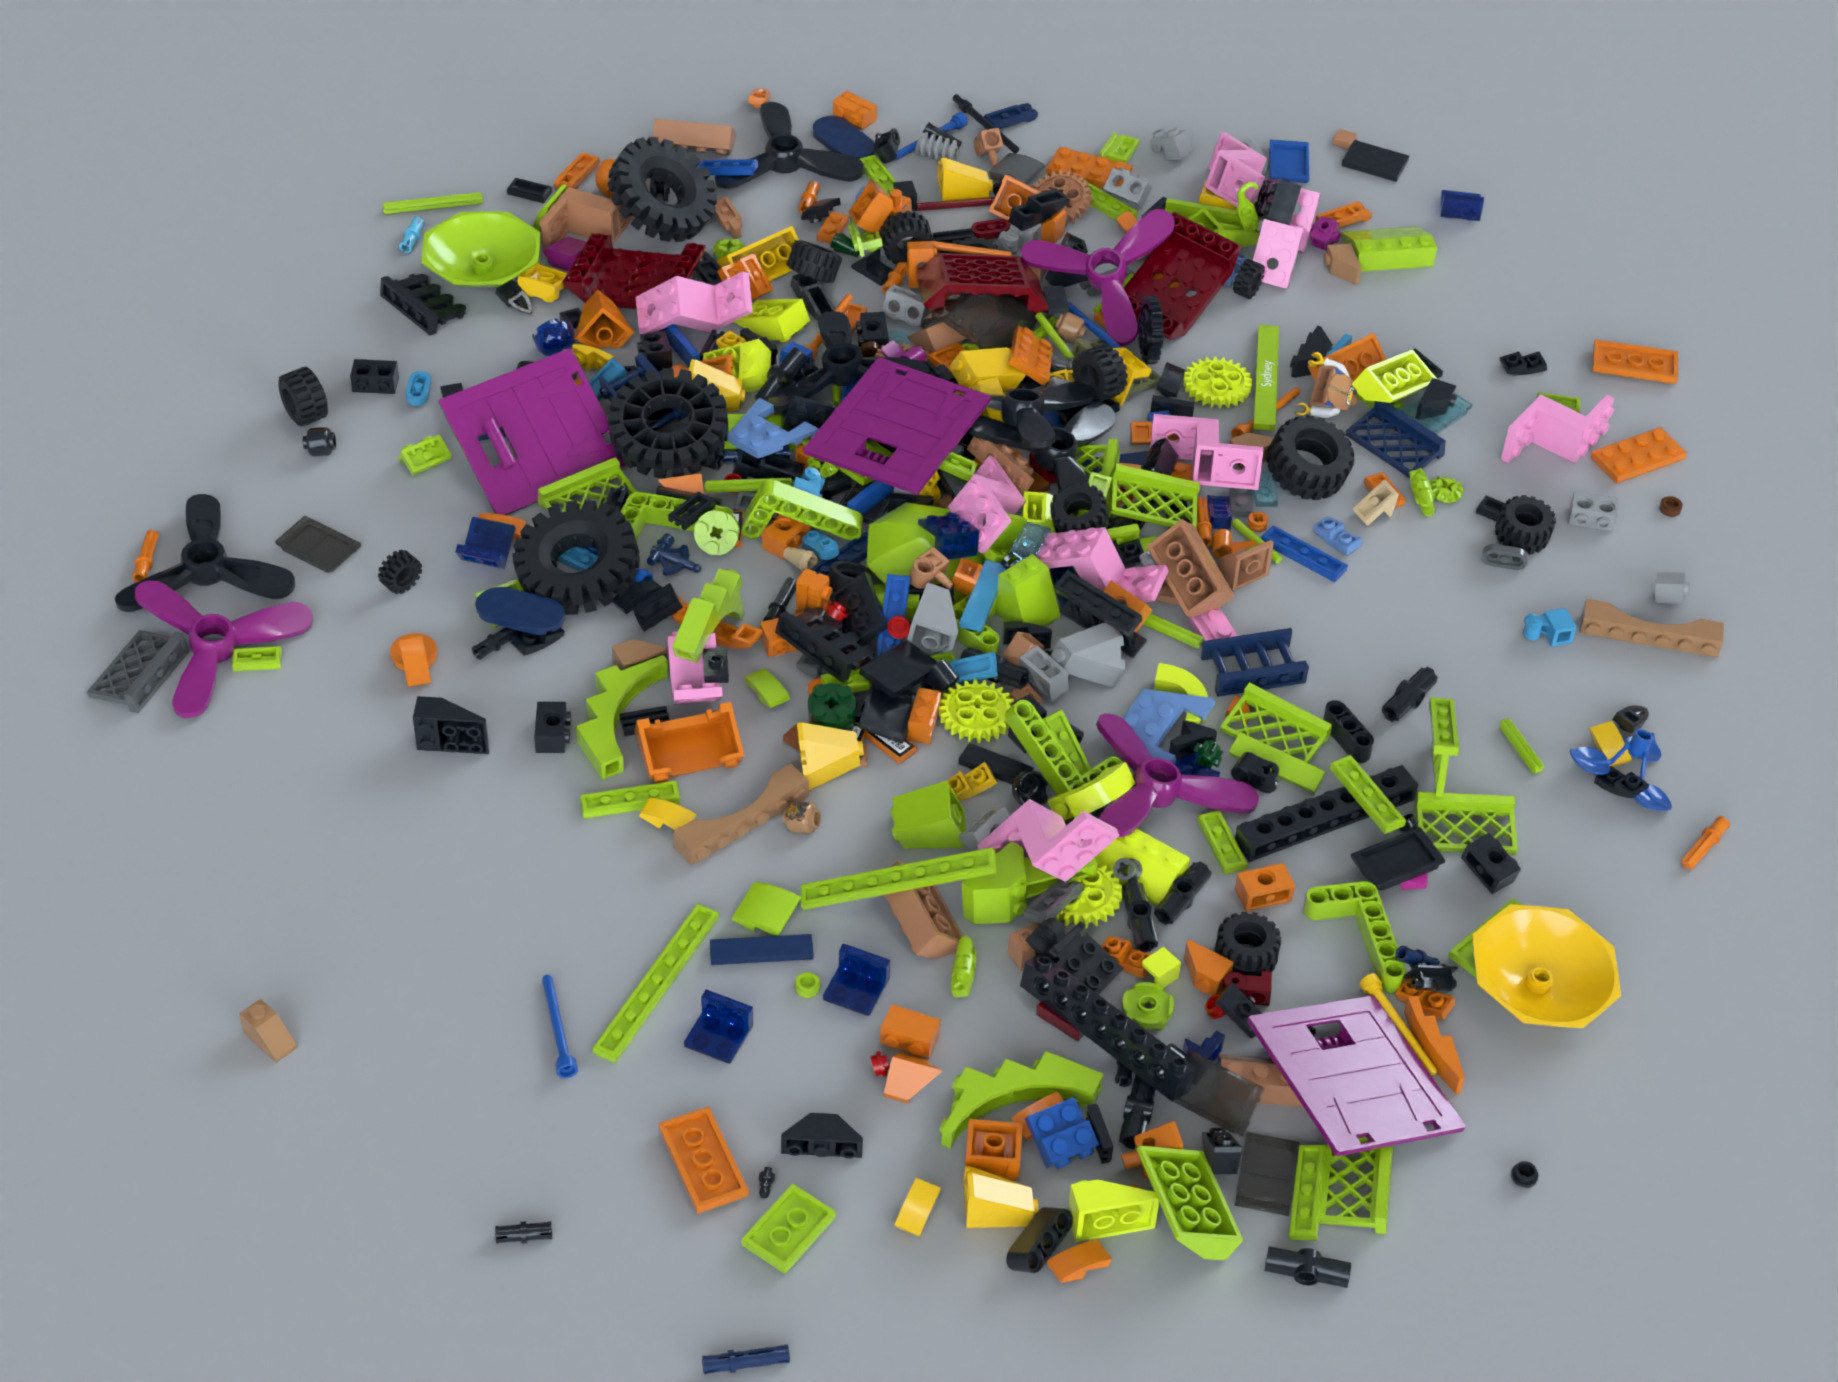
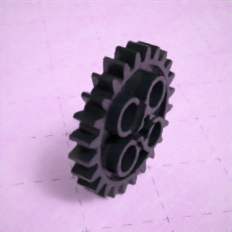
(1150, 329)

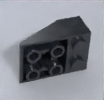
(1277, 200)
(448, 727)

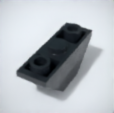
(1315, 342)
(822, 1136)
(1221, 1151)

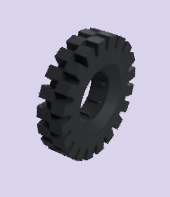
(659, 161)
(668, 451)
(591, 527)

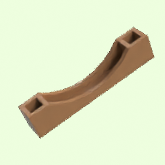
(1695, 637)
(703, 837)

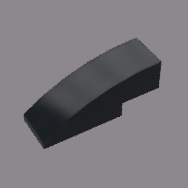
(1037, 209)
(813, 295)
(766, 467)

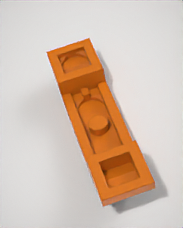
(727, 634)

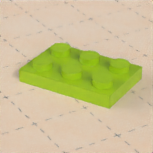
(788, 1228)

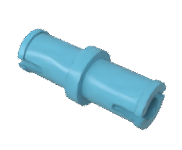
(411, 235)

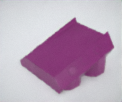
(564, 252)

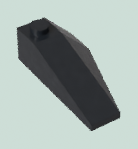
(1067, 279)

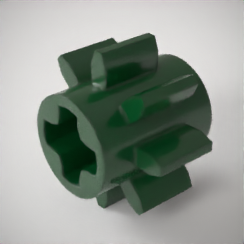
(1208, 753)

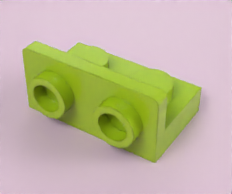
(425, 455)

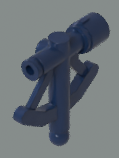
(664, 552)

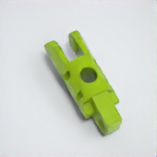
(1422, 491)
(963, 968)

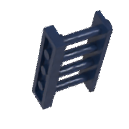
(642, 365)
(1264, 677)

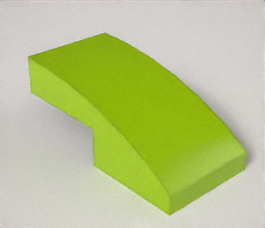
(768, 688)

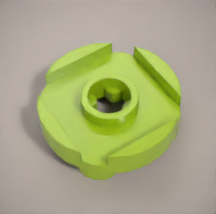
(711, 544)
(1148, 993)

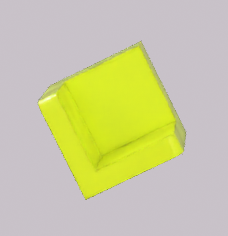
(1163, 967)

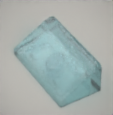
(1030, 540)

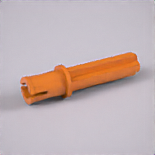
(1204, 526)
(144, 561)
(1709, 837)

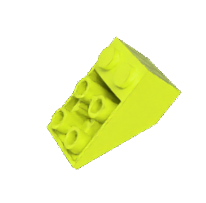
(750, 362)
(1037, 509)

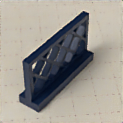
(1407, 429)

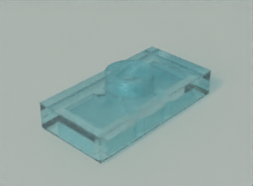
(1266, 494)

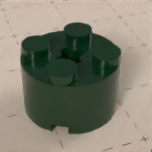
(832, 706)

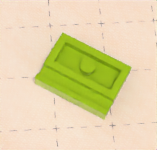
(1120, 148)

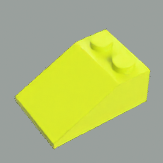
(776, 318)
(1110, 1209)

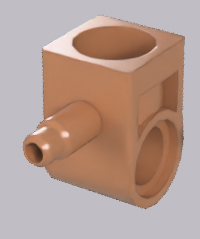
(988, 143)
(930, 568)
(1019, 646)

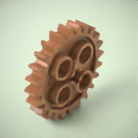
(1072, 187)

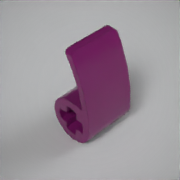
(893, 350)

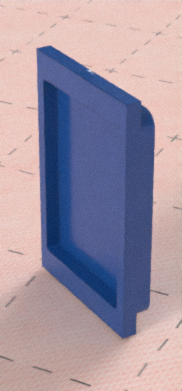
(1289, 160)

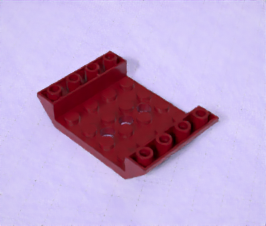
(1195, 260)
(615, 270)
(979, 275)

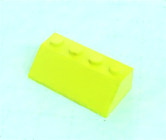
(1393, 378)
(1159, 862)

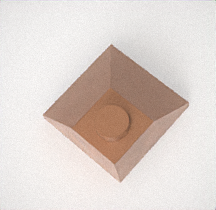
(1246, 564)

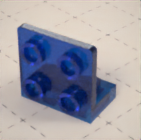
(1461, 205)
(952, 534)
(487, 543)
(858, 980)
(720, 1027)

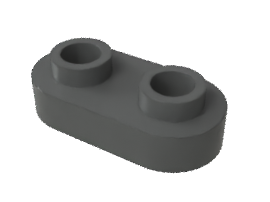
(1505, 557)

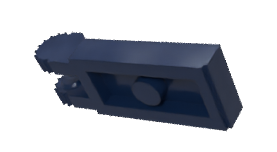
(1012, 115)

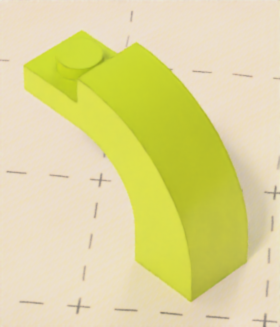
(1177, 680)
(1095, 794)

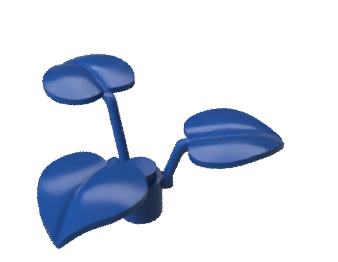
(1641, 746)

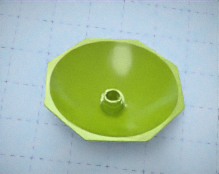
(481, 248)
(899, 540)

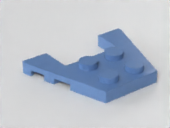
(762, 437)
(1156, 713)

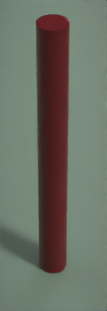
(955, 204)

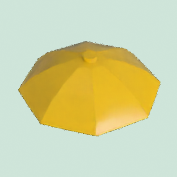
(1546, 966)

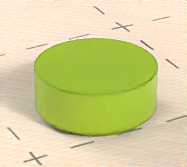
(807, 985)

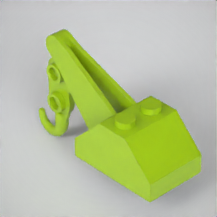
(1243, 234)
(1004, 894)

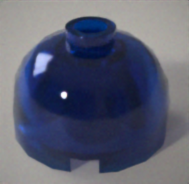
(554, 336)

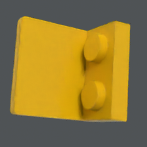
(1135, 370)

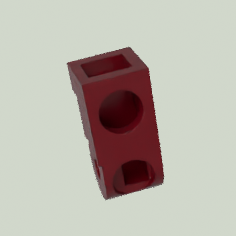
(1255, 988)

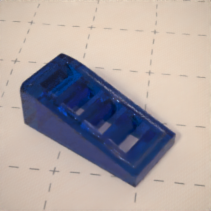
(1219, 512)

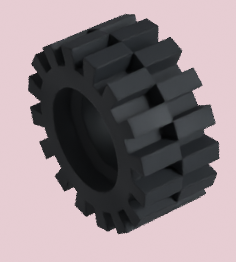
(1248, 278)
(400, 571)

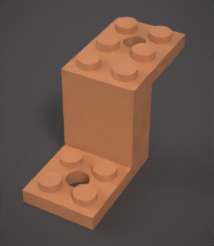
(582, 215)

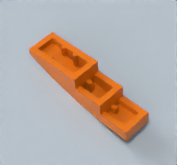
(1437, 1047)

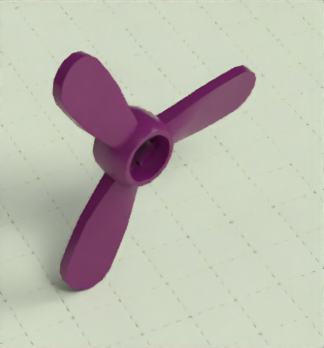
(1136, 243)
(200, 675)
(1161, 782)

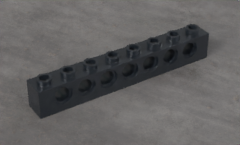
(1318, 815)
(1108, 1027)

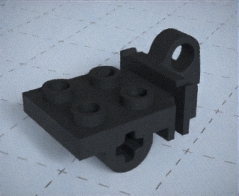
(1075, 953)

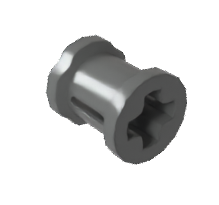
(1061, 363)
(1122, 864)

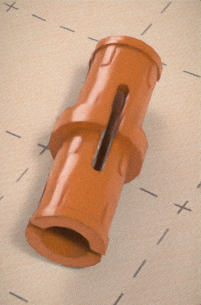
(809, 196)

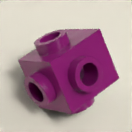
(1325, 233)

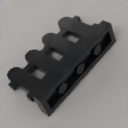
(412, 304)
(814, 645)

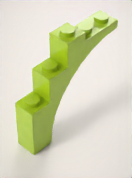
(704, 613)
(615, 693)
(1014, 1083)

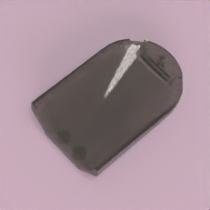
(984, 318)

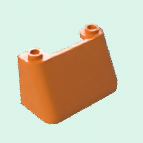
(690, 743)

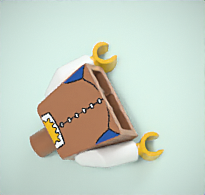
(1331, 389)

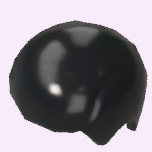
(1030, 786)

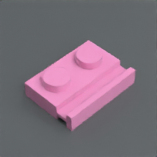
(1212, 625)

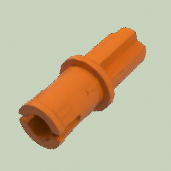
(896, 276)

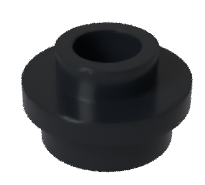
(1527, 1169)

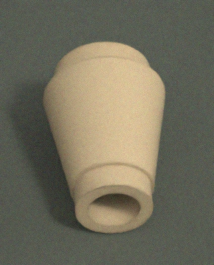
(800, 558)

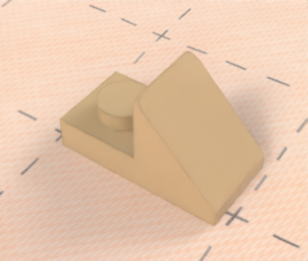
(1379, 500)

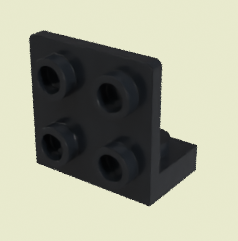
(807, 411)

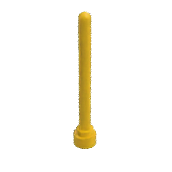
(1372, 985)

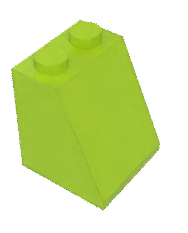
(1027, 593)
(929, 818)

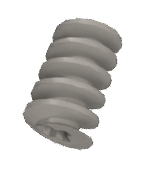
(936, 149)

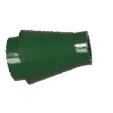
(843, 244)

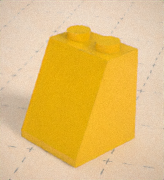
(985, 364)

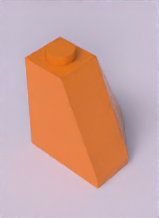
(602, 324)

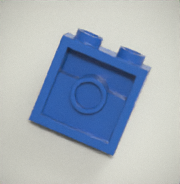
(1062, 1134)

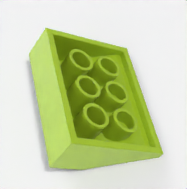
(1392, 248)
(1191, 1201)

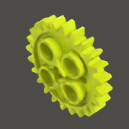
(1217, 382)
(975, 710)
(1097, 900)

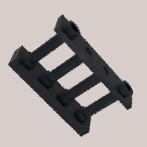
(1092, 607)

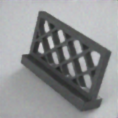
(151, 675)

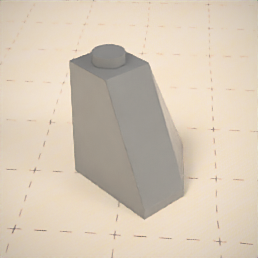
(934, 621)
(1092, 654)

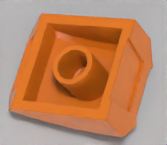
(1011, 194)
(871, 207)
(994, 1147)

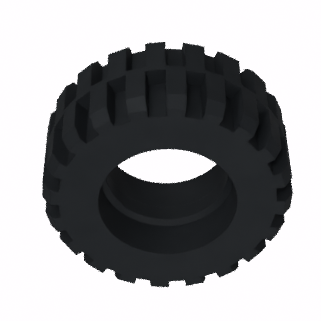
(1300, 475)

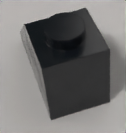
(1436, 399)

